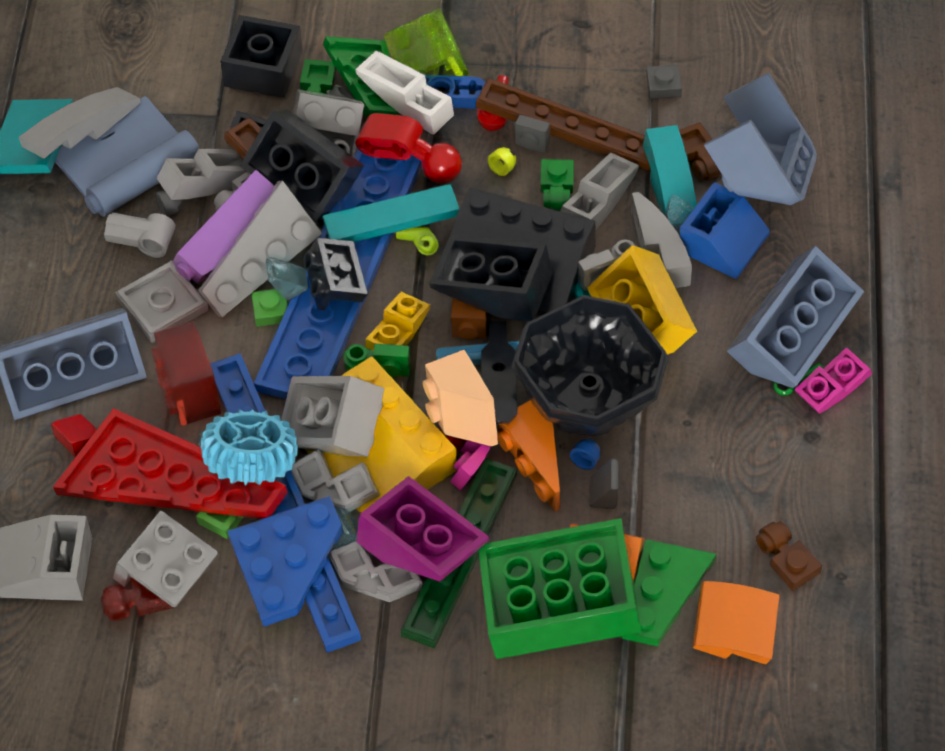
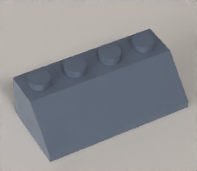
(796, 319)
(70, 363)

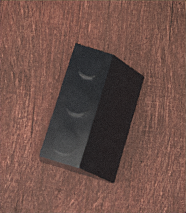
(304, 160)

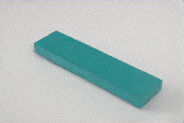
(392, 215)

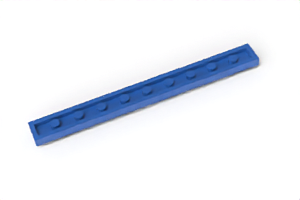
(325, 597)

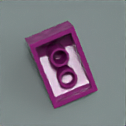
(418, 532)

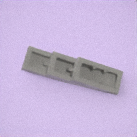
(75, 121)

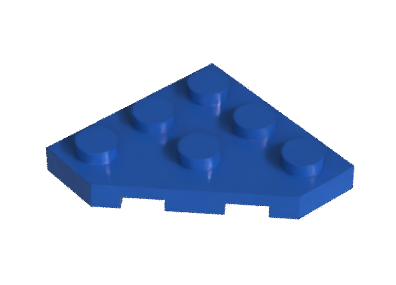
(285, 556)

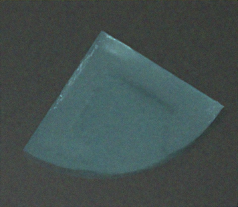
(677, 211)

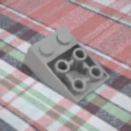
(45, 558)

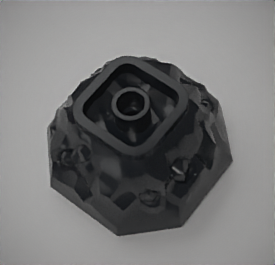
(589, 365)

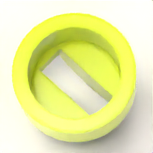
(496, 164)

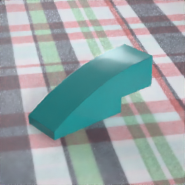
(668, 165)

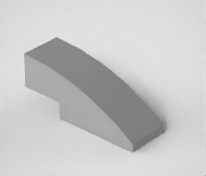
(202, 176)
(601, 189)
(659, 236)

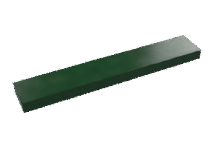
(438, 598)

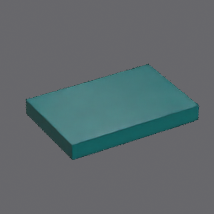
(19, 119)

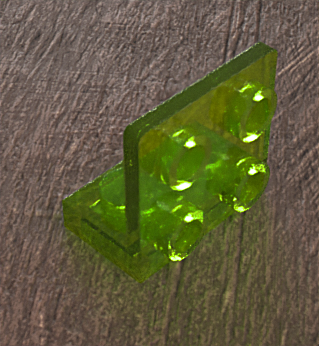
(426, 44)

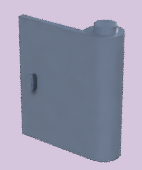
(124, 158)

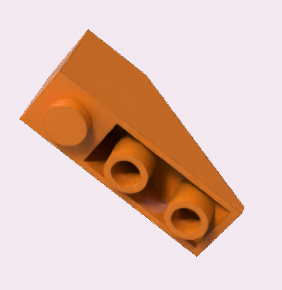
(533, 447)

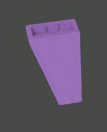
(218, 234)

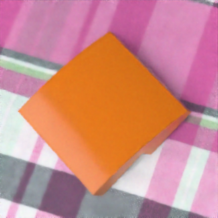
(736, 621)

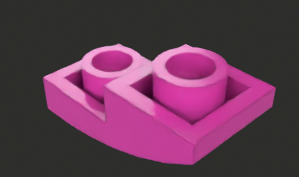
(834, 382)
(468, 463)

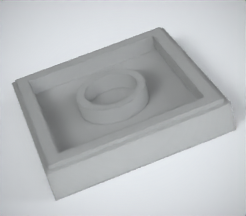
(161, 300)

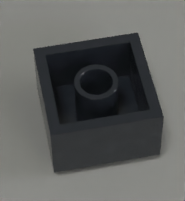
(261, 56)

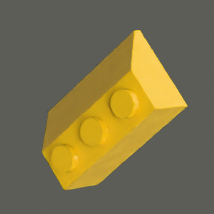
(644, 283)

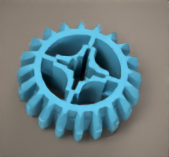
(249, 447)

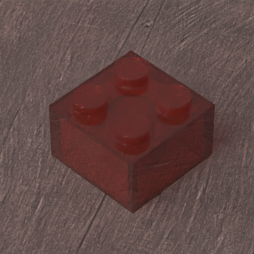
(185, 373)

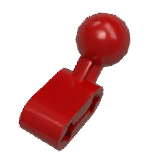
(400, 138)

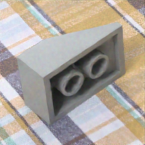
(333, 413)

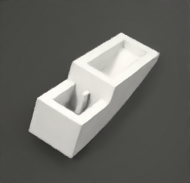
(406, 91)

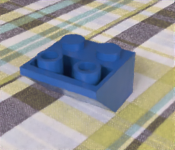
(723, 231)

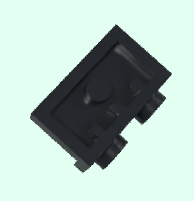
(334, 272)

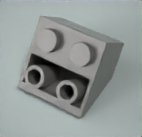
(331, 116)

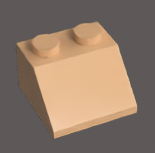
(460, 399)

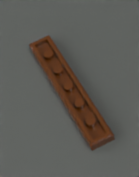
(564, 122)

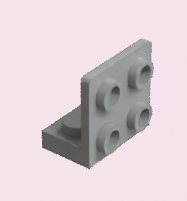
(165, 559)

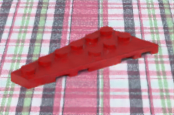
(154, 468)

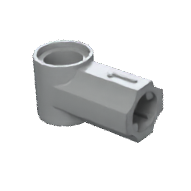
(149, 235)

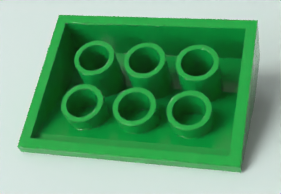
(558, 589)

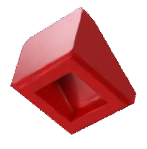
(73, 432)

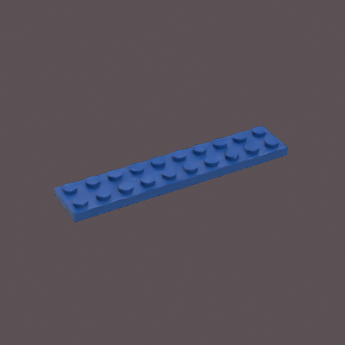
(313, 339)

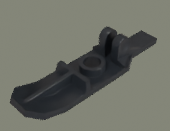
(502, 385)

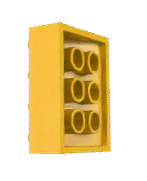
(403, 440)

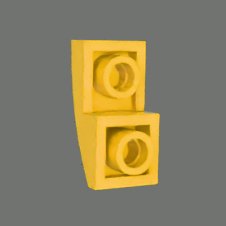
(399, 321)

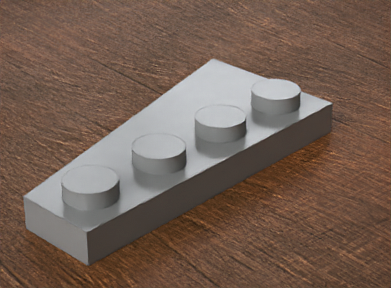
(276, 231)

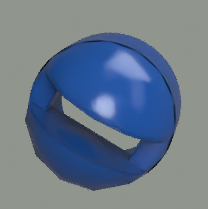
(585, 454)

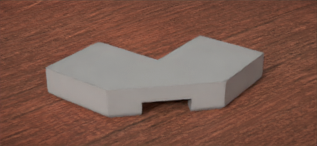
(346, 490)
(358, 574)

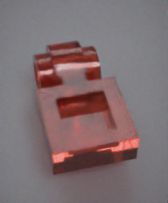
(119, 601)

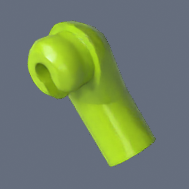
(421, 237)

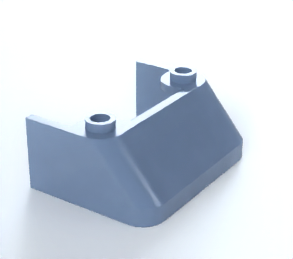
(769, 150)

